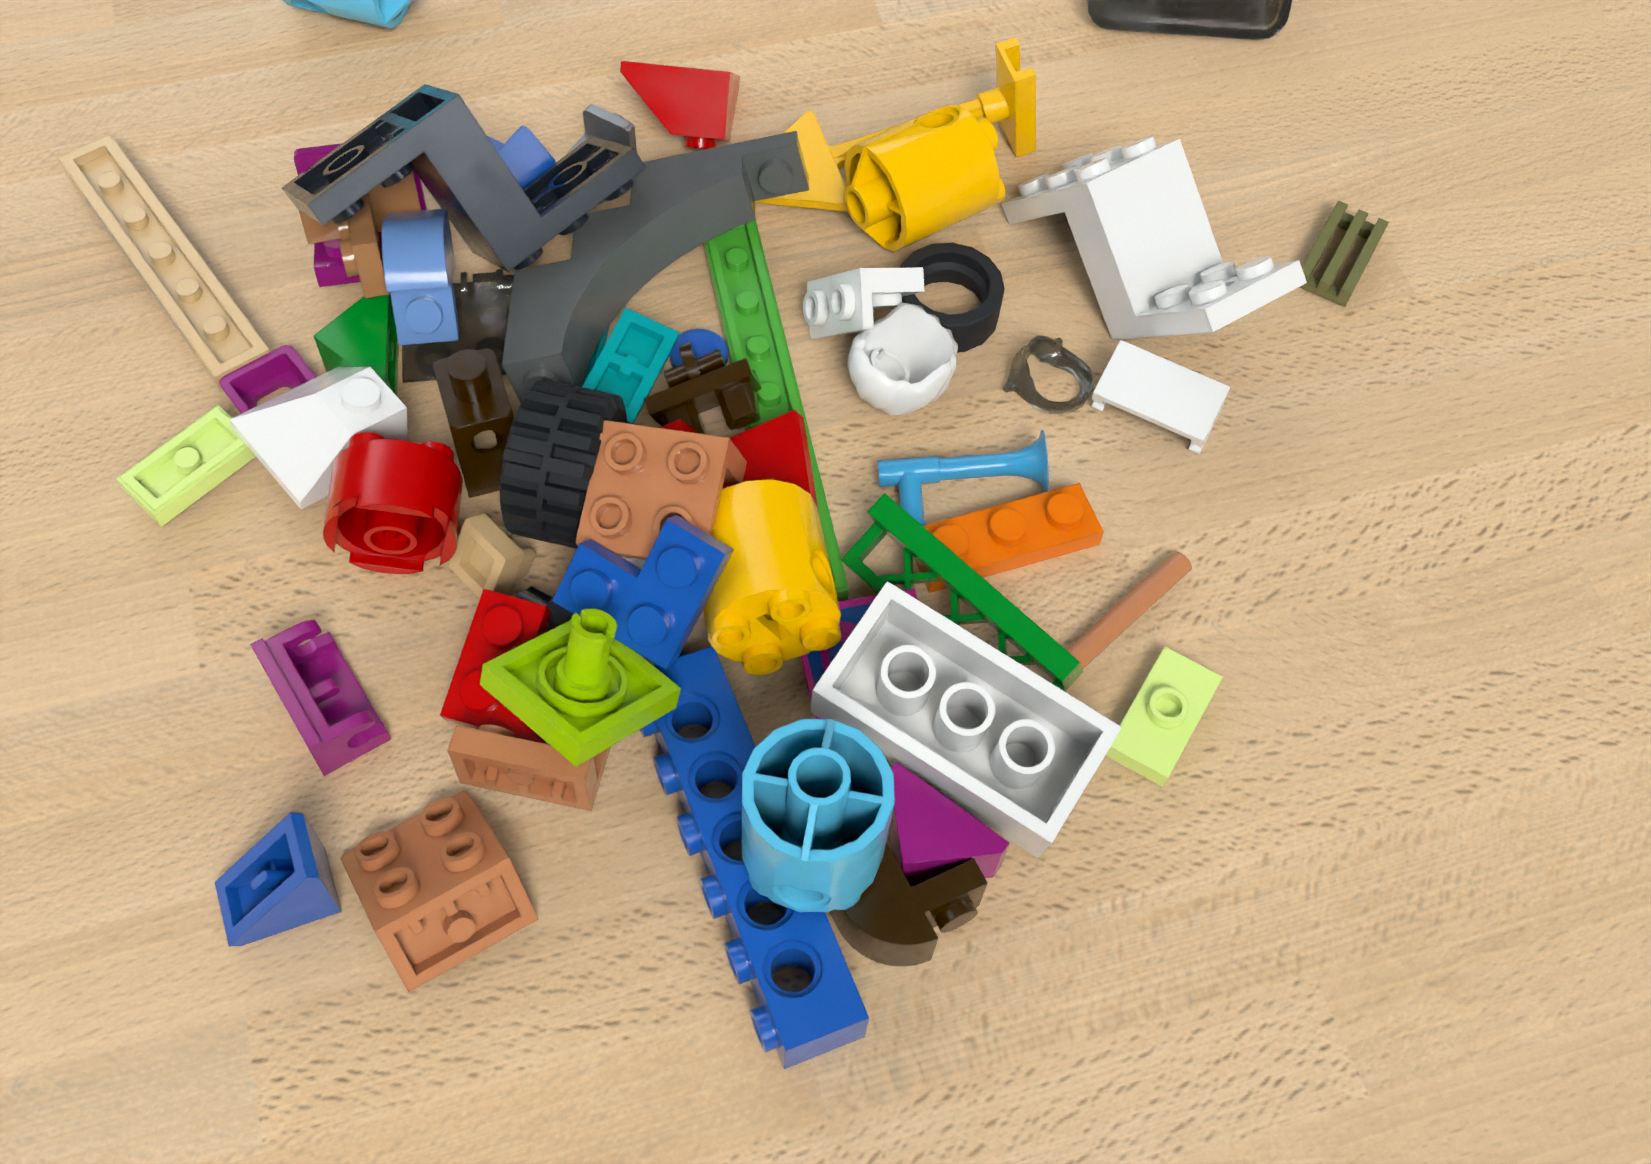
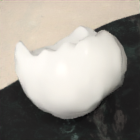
(903, 360)

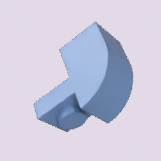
(419, 275)

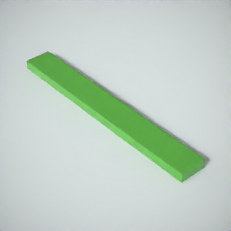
(756, 332)

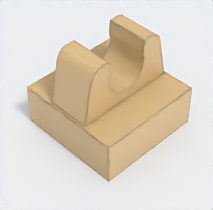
(489, 556)

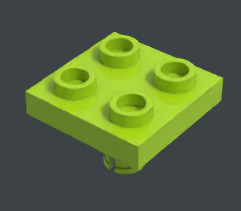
(580, 686)

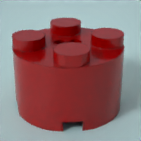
(393, 503)

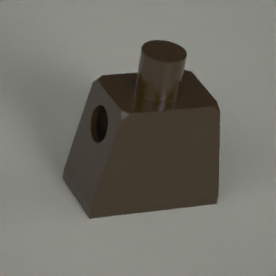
(475, 403)

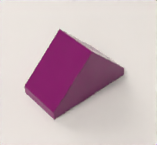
(936, 834)

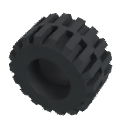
(553, 459)

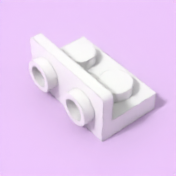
(848, 299)

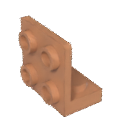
(652, 476)
(525, 768)
(438, 889)

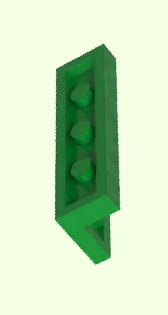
(963, 583)

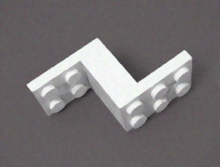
(1150, 242)

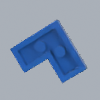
(651, 604)

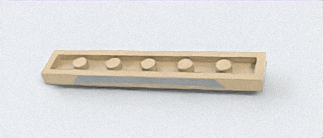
(163, 258)

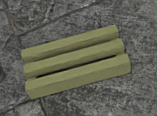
(1355, 226)

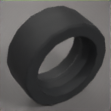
(967, 268)

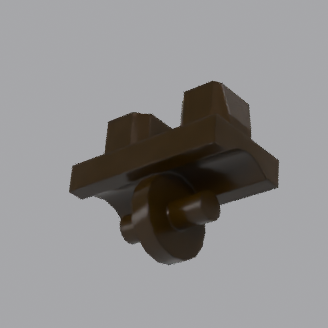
(703, 385)

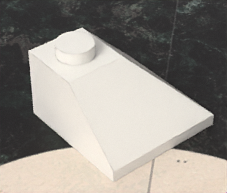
(312, 423)

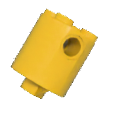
(922, 176)
(778, 584)

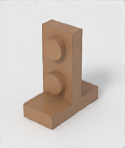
(360, 235)

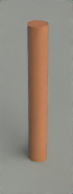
(1130, 608)

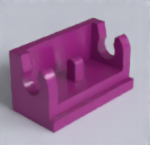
(321, 695)

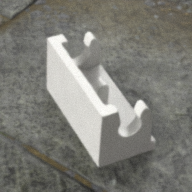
(1161, 393)

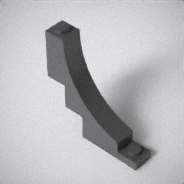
(673, 208)

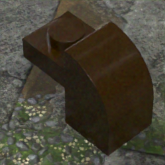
(897, 921)

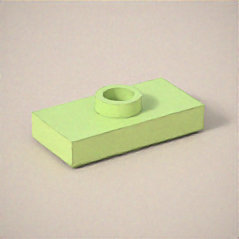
(186, 467)
(1163, 716)

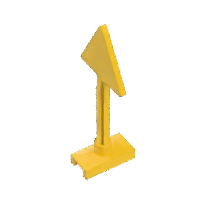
(1009, 104)

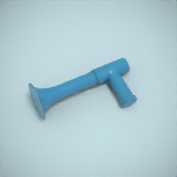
(910, 473)

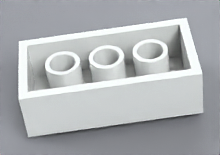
(965, 718)

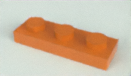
(1020, 532)

